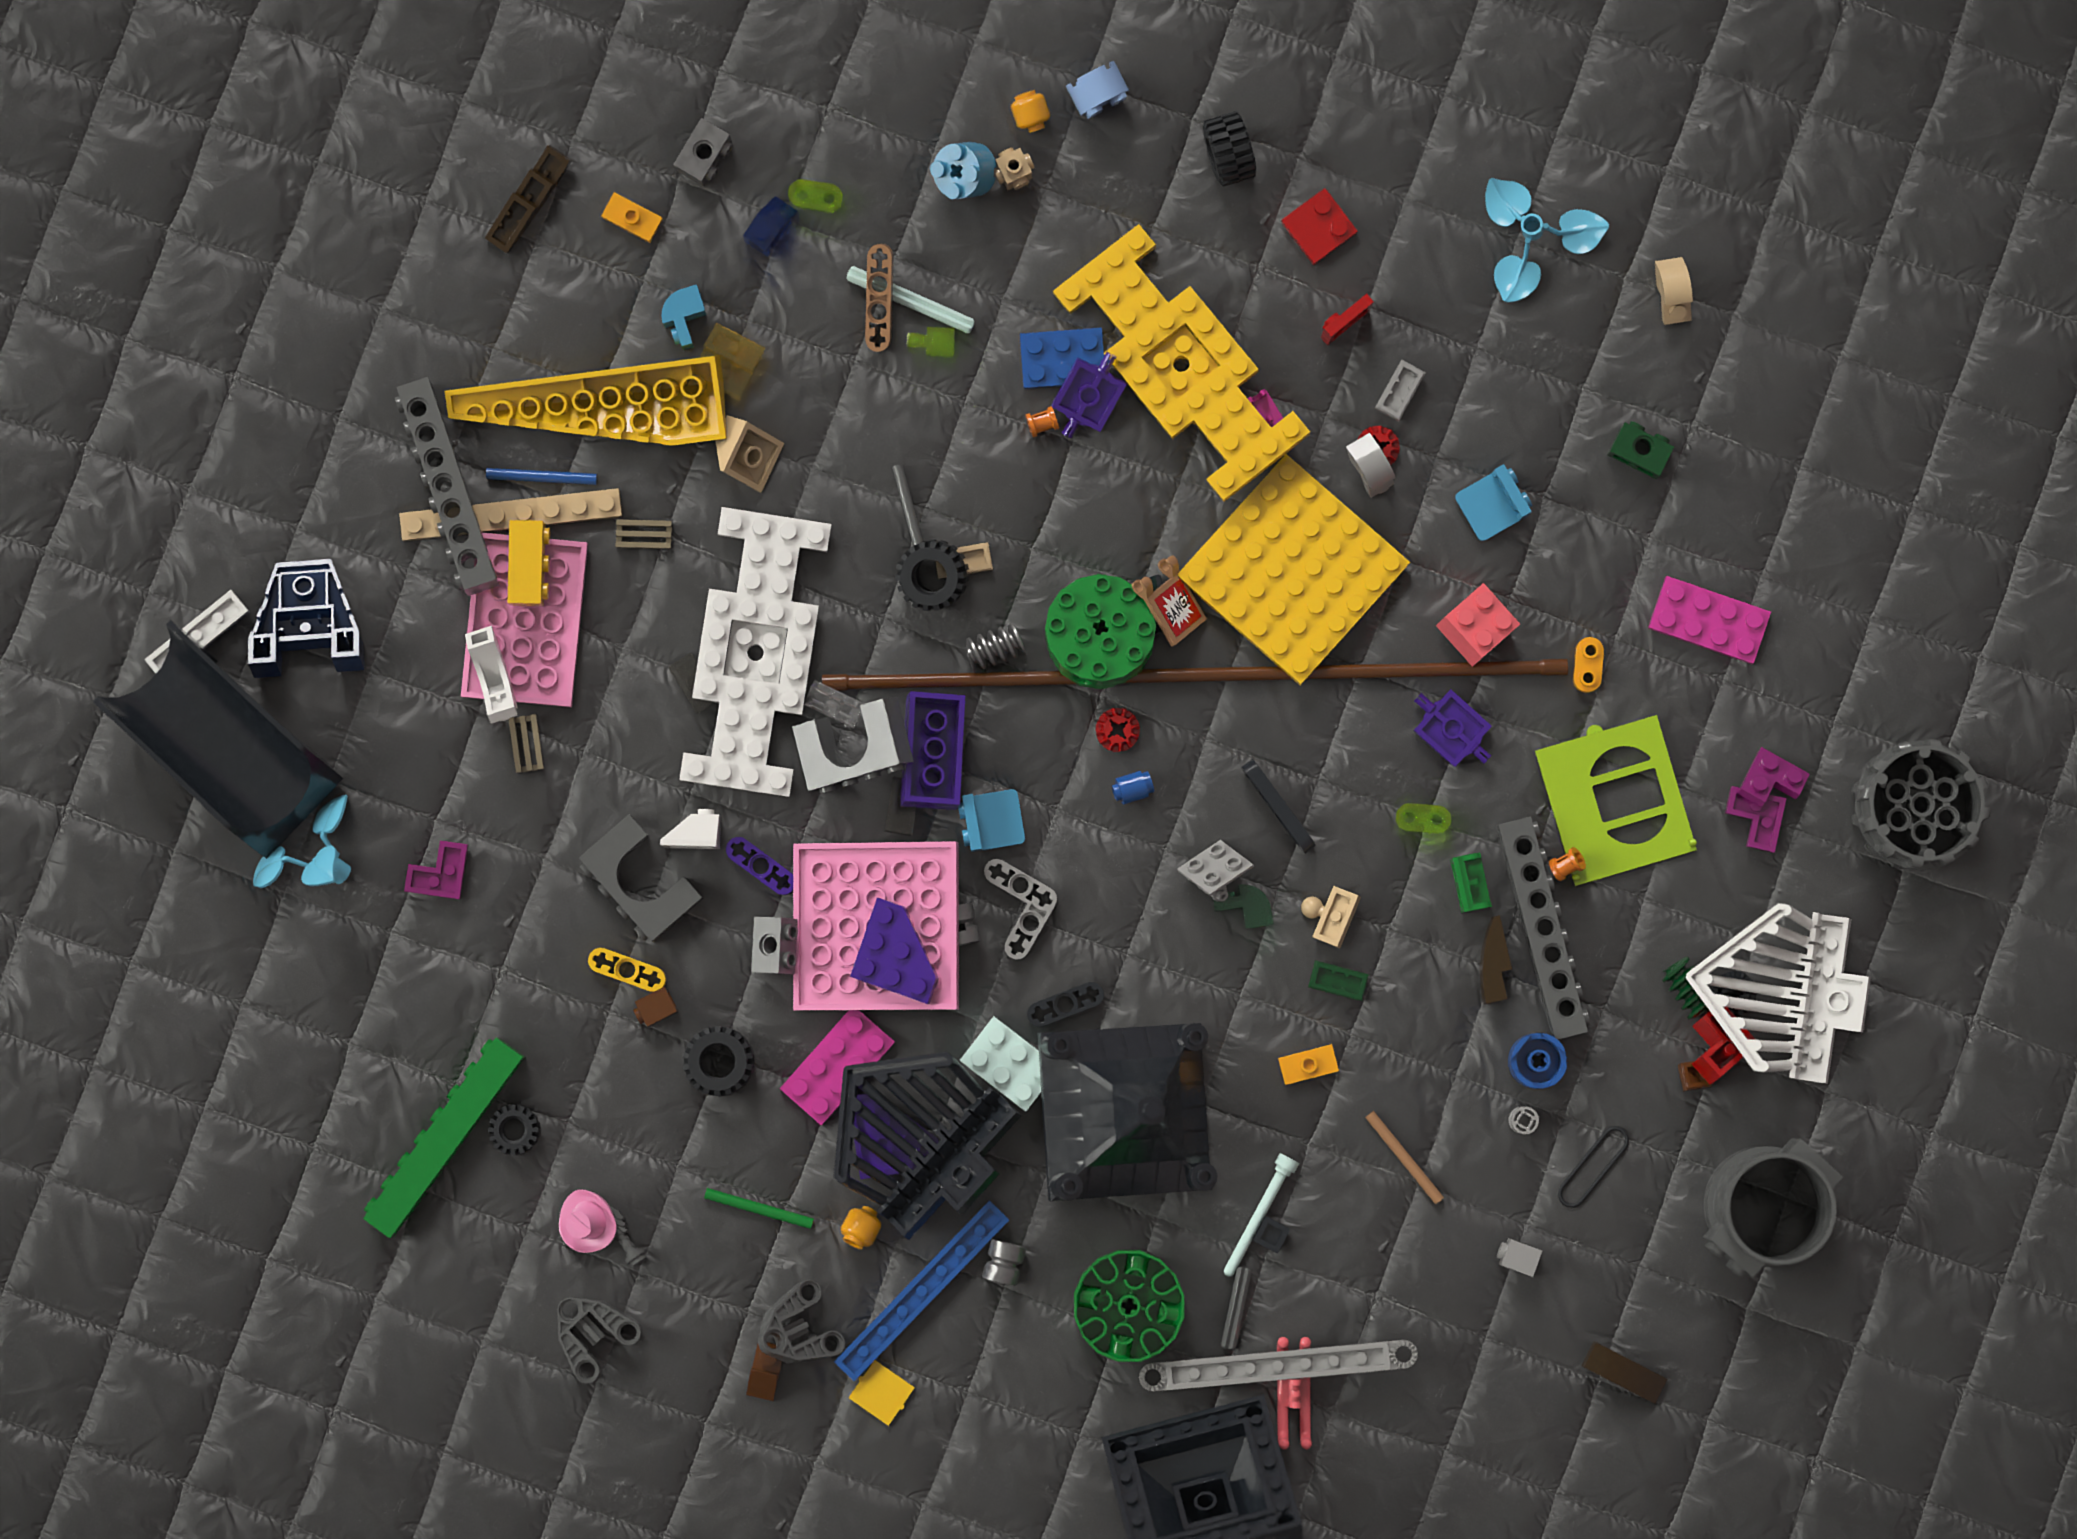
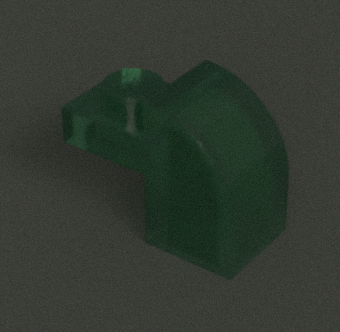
(1254, 905)

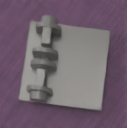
(1215, 869)

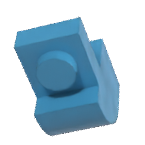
(681, 307)

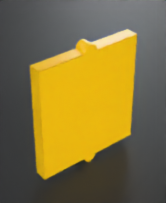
(881, 1392)

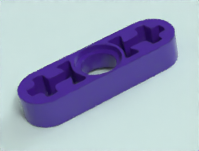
(739, 859)

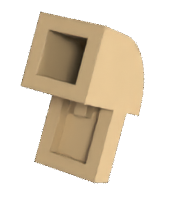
(1675, 290)

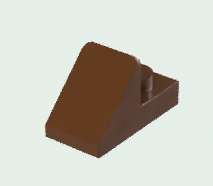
(764, 1375)

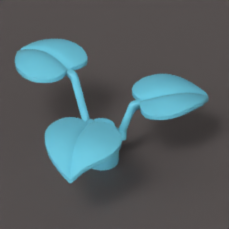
(1509, 201)
(324, 867)

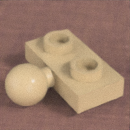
(1334, 915)

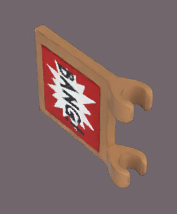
(1171, 603)

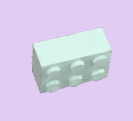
(1006, 1063)

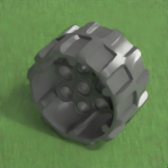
(1965, 832)

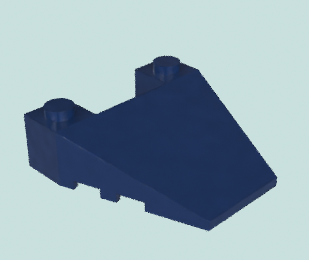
(304, 612)

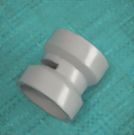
(1519, 1121)

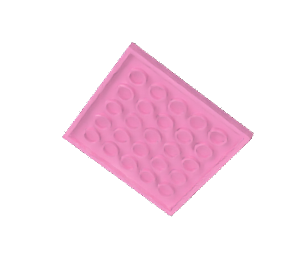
(833, 904)

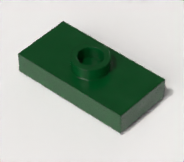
(1338, 980)

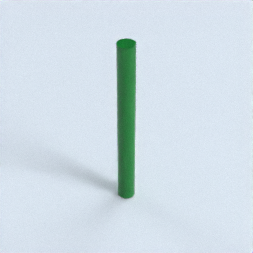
(758, 1208)

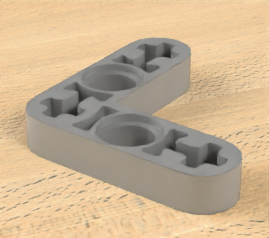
(1032, 907)

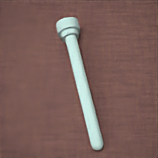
(1284, 1168)

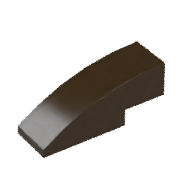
(1493, 962)
(1624, 1372)

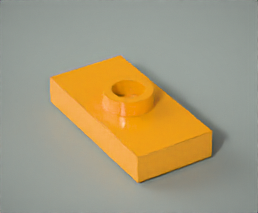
(632, 217)
(1308, 1064)

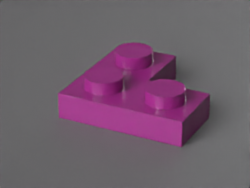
(1769, 772)
(1765, 819)
(446, 878)

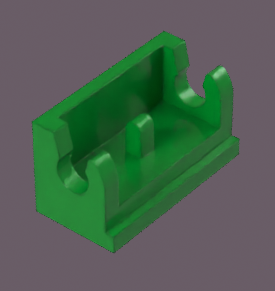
(1470, 882)

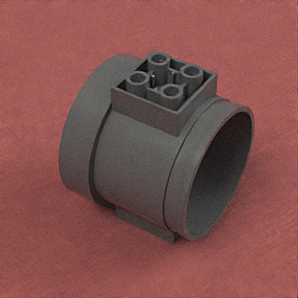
(1721, 1234)

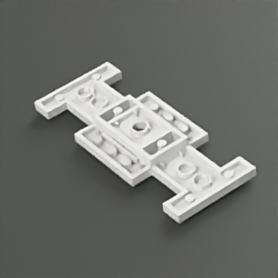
(760, 617)

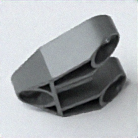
(786, 1307)
(573, 1346)

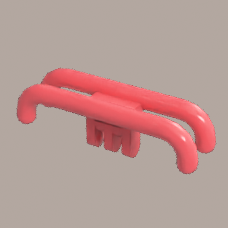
(1294, 1394)

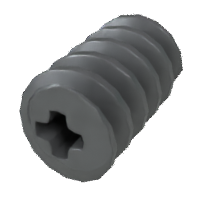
(994, 647)

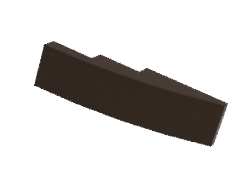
(528, 199)

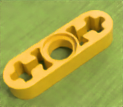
(649, 969)

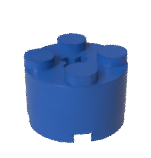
(1539, 1076)

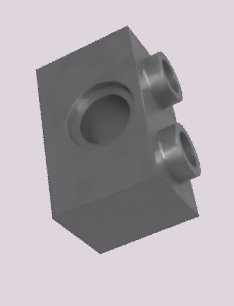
(704, 136)

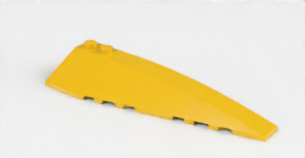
(639, 403)

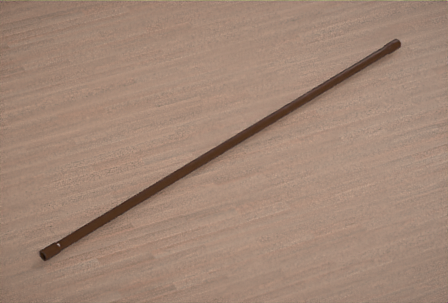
(1544, 667)

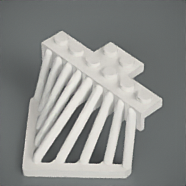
(1826, 999)

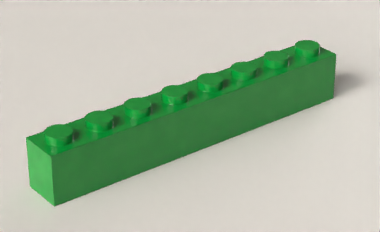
(444, 1137)

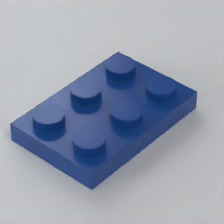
(1051, 354)

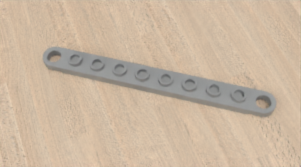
(1278, 1365)

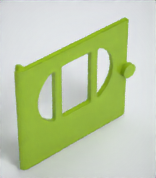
(1576, 812)

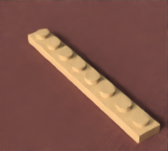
(496, 515)

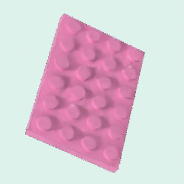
(534, 640)

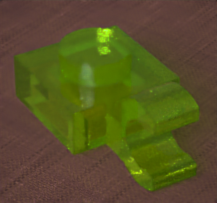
(937, 342)

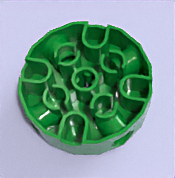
(1104, 658)
(1143, 1330)

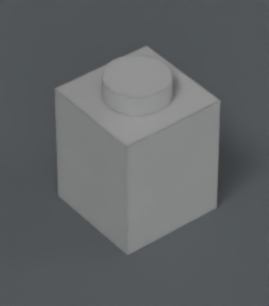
(1519, 1257)

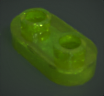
(816, 193)
(1422, 818)

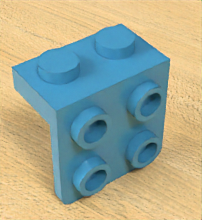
(1493, 503)
(992, 820)

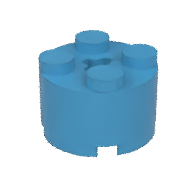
(964, 170)

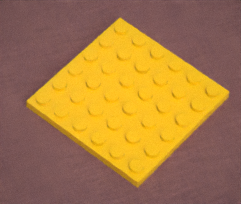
(1293, 569)

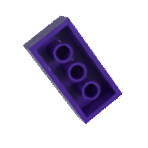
(936, 742)

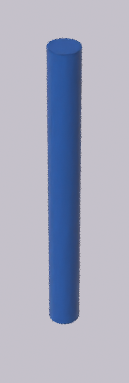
(541, 476)

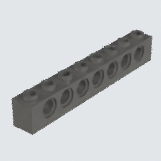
(421, 394)
(1509, 835)

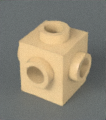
(1013, 178)

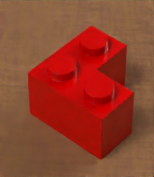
(1722, 1051)

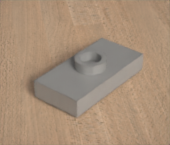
(1400, 390)

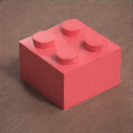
(1477, 624)

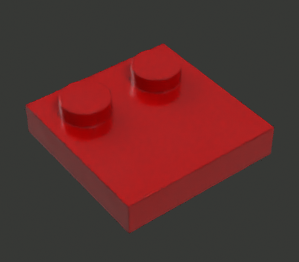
(1319, 226)
(1338, 324)

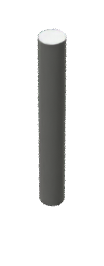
(907, 504)

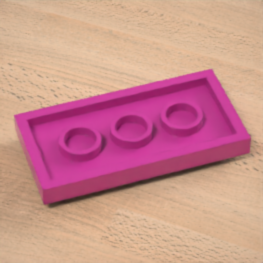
(1709, 620)
(818, 1079)

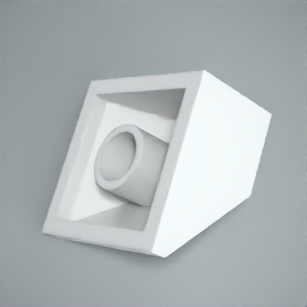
(695, 832)

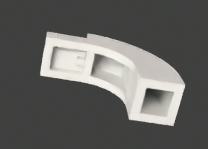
(492, 674)

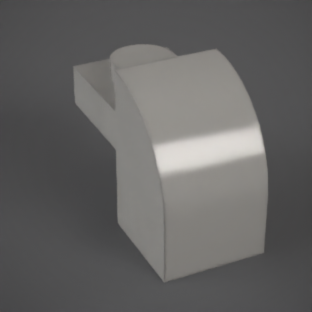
(1371, 465)

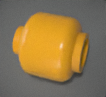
(1030, 111)
(861, 1227)

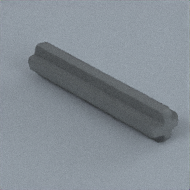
(1236, 1308)

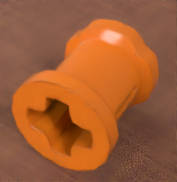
(1042, 421)
(1567, 864)

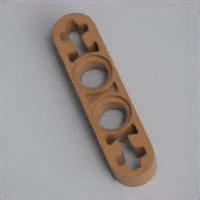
(874, 297)

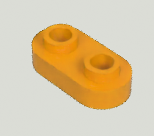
(1588, 664)

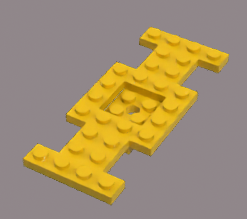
(1158, 337)

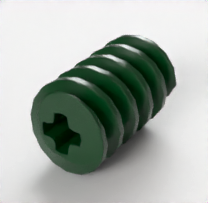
(1677, 974)

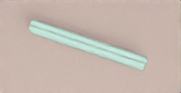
(915, 301)

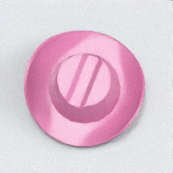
(586, 1222)

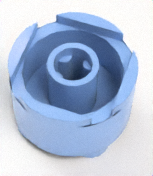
(1098, 89)

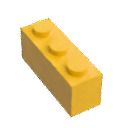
(528, 563)

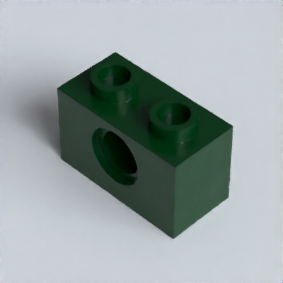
(1624, 449)

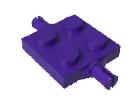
(1088, 394)
(1452, 728)

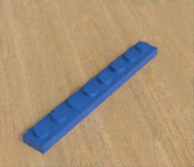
(921, 1290)

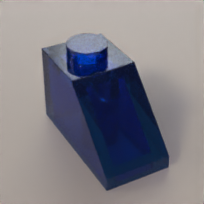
(769, 225)

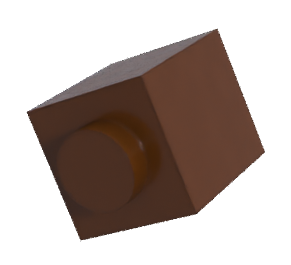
(655, 1007)

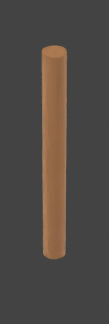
(1404, 1157)

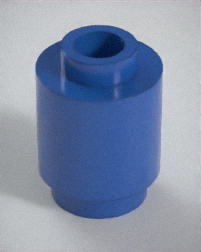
(1132, 787)

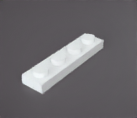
(206, 626)

